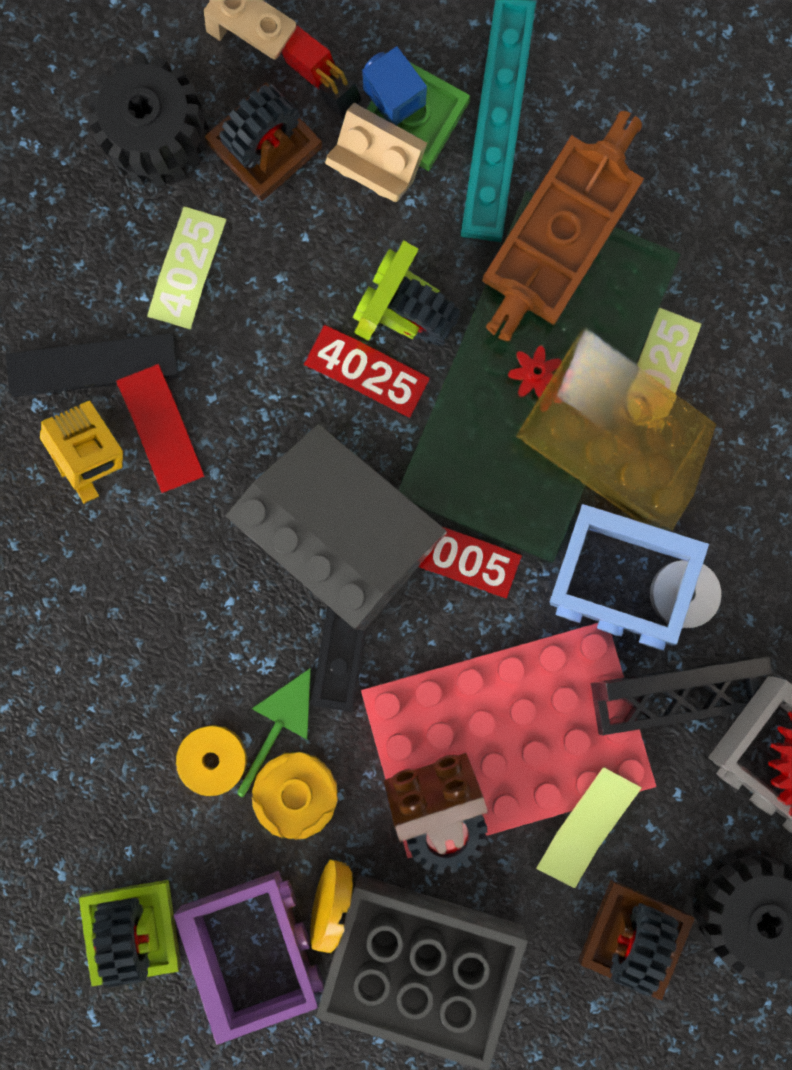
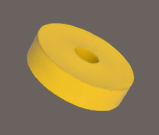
(192, 766)

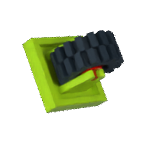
(405, 302)
(130, 934)

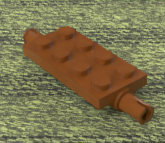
(563, 227)

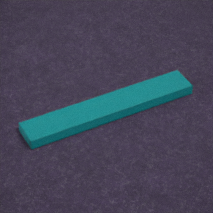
(498, 120)

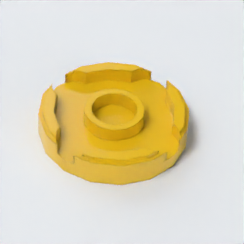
(294, 795)
(330, 902)

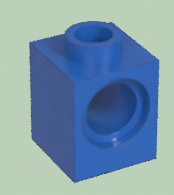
(394, 85)

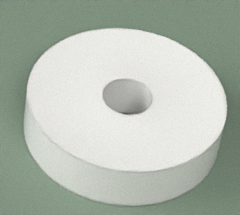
(704, 601)

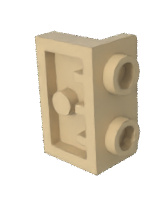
(376, 153)

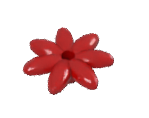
(527, 372)

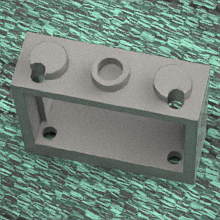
(770, 695)

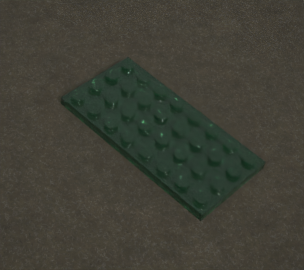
(469, 453)

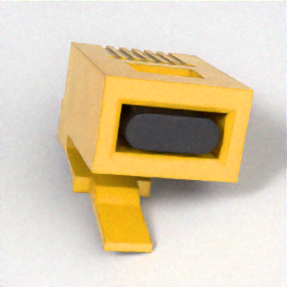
(81, 448)

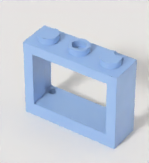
(643, 536)

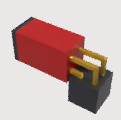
(318, 67)

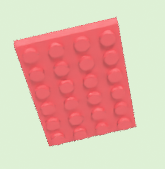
(520, 720)

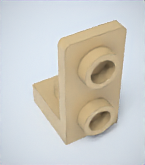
(251, 21)

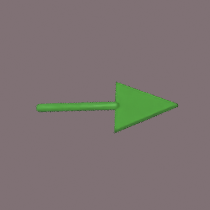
(287, 709)

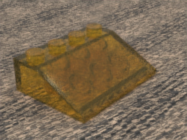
(620, 433)

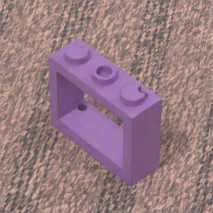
(223, 1020)

